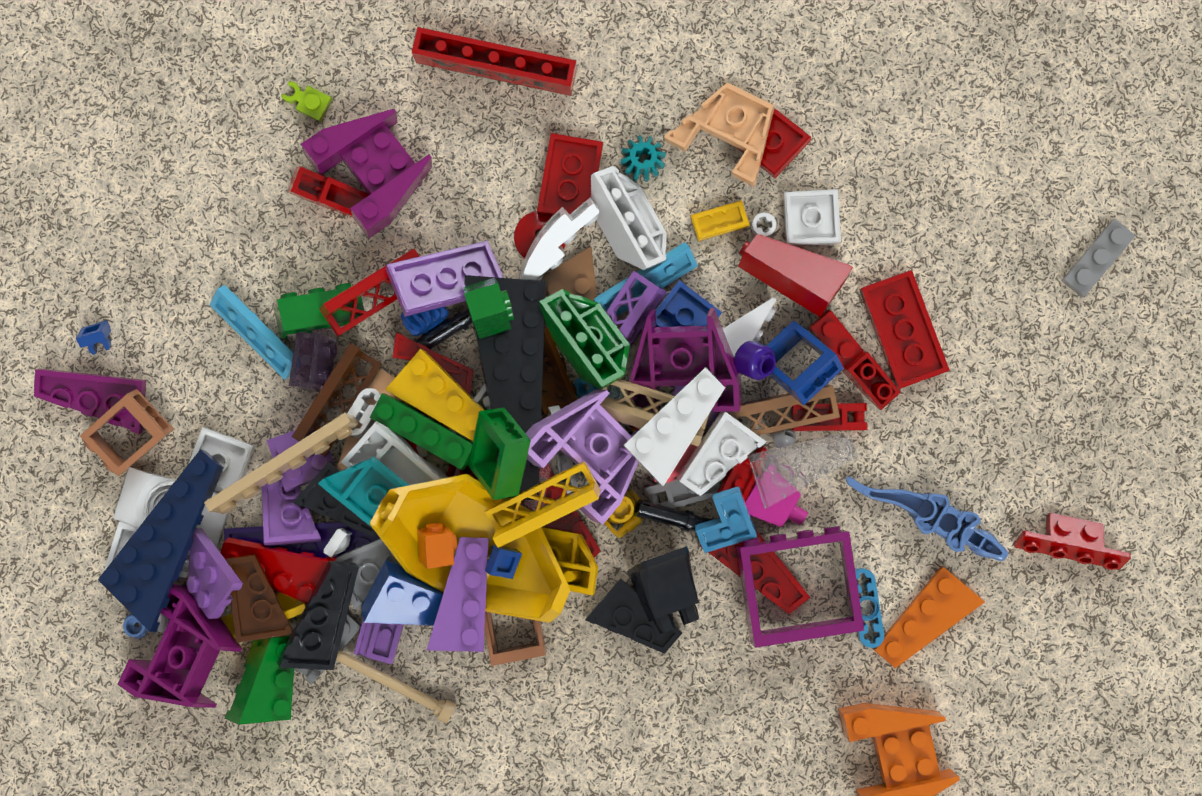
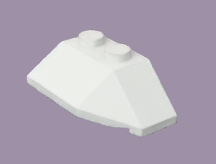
(628, 219)

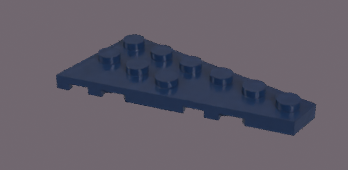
(158, 549)

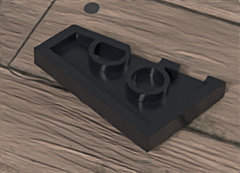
(325, 504)
(623, 614)

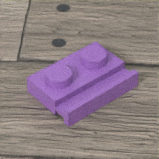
(379, 641)

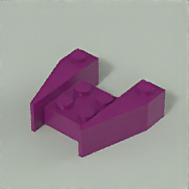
(376, 163)
(680, 353)
(182, 656)

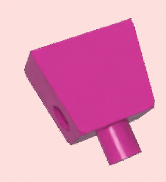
(777, 513)

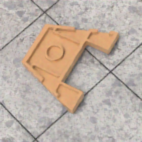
(734, 118)

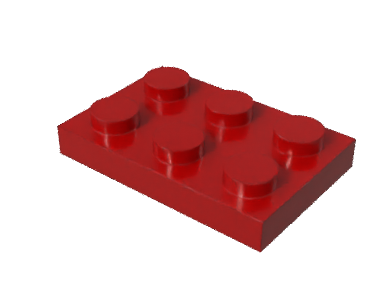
(568, 173)

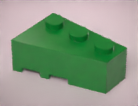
(489, 307)

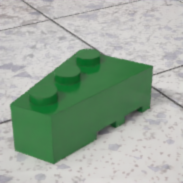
(303, 314)
(264, 688)

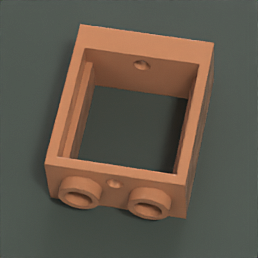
(147, 417)
(514, 653)

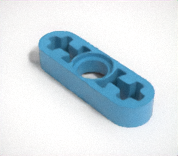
(876, 613)

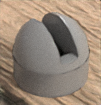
(784, 438)

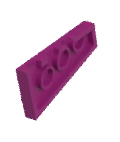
(89, 393)

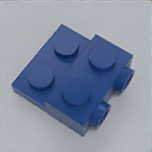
(683, 308)

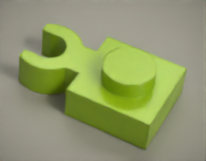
(310, 102)

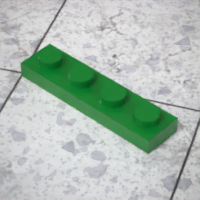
(422, 431)

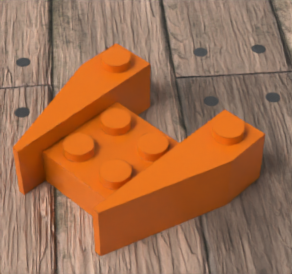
(901, 748)

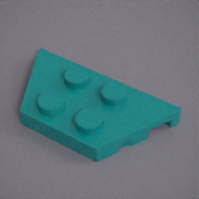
(362, 486)

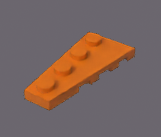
(929, 615)

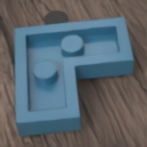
(732, 526)

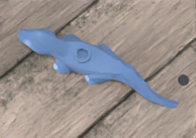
(934, 514)

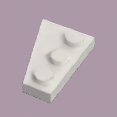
(719, 450)

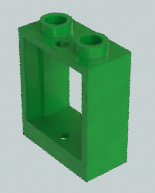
(492, 432)

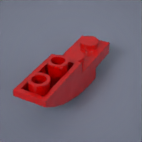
(857, 363)

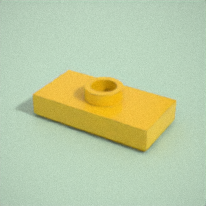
(719, 221)

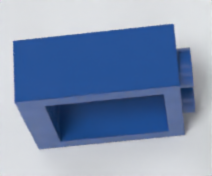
(823, 369)

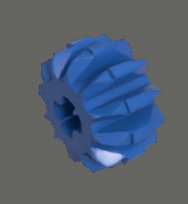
(424, 321)

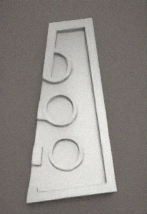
(669, 433)

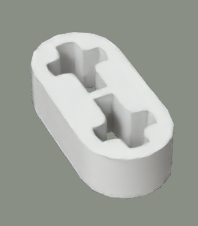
(362, 411)

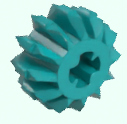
(649, 166)

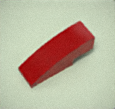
(324, 191)

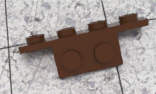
(555, 382)

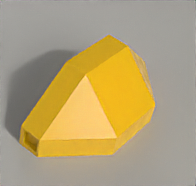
(460, 504)

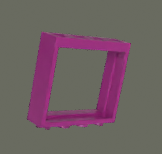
(803, 631)

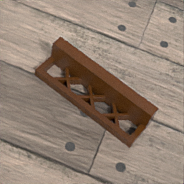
(332, 390)

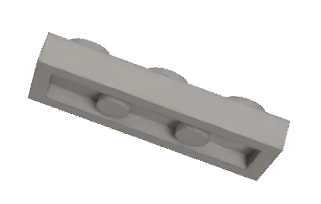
(1098, 258)

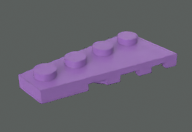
(462, 607)

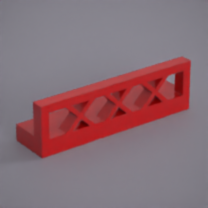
(356, 291)

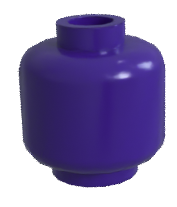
(754, 360)

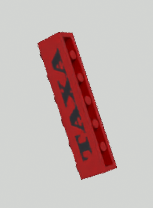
(494, 61)

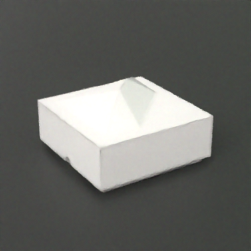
(338, 542)

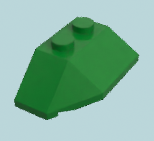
(586, 337)

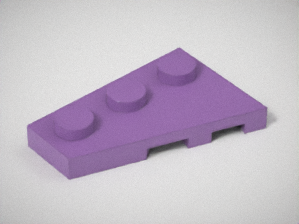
(284, 520)

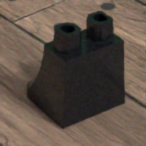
(665, 587)

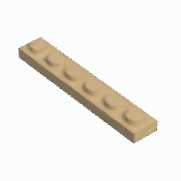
(291, 458)

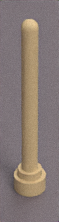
(441, 708)

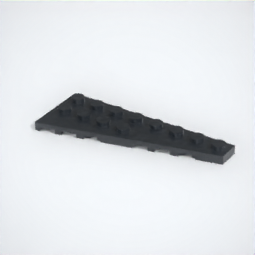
(514, 359)

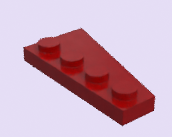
(769, 576)

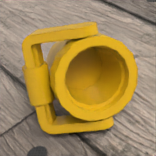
(625, 514)

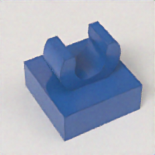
(94, 334)
(503, 562)

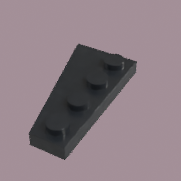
(321, 625)

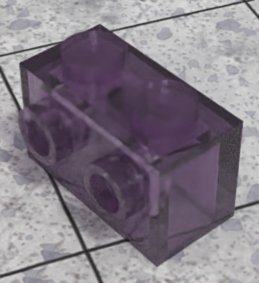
(312, 361)

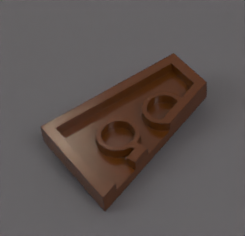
(255, 606)

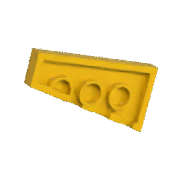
(436, 393)

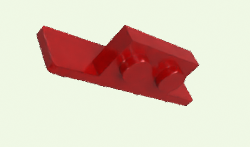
(1073, 540)

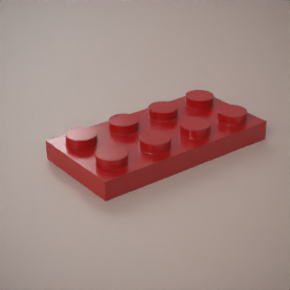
(904, 329)

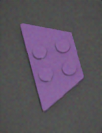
(210, 576)

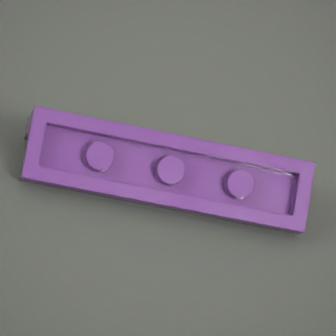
(636, 320)

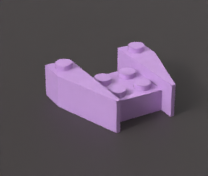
(590, 435)

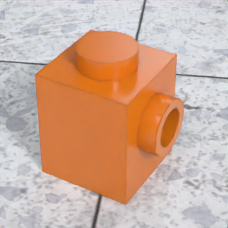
(436, 545)

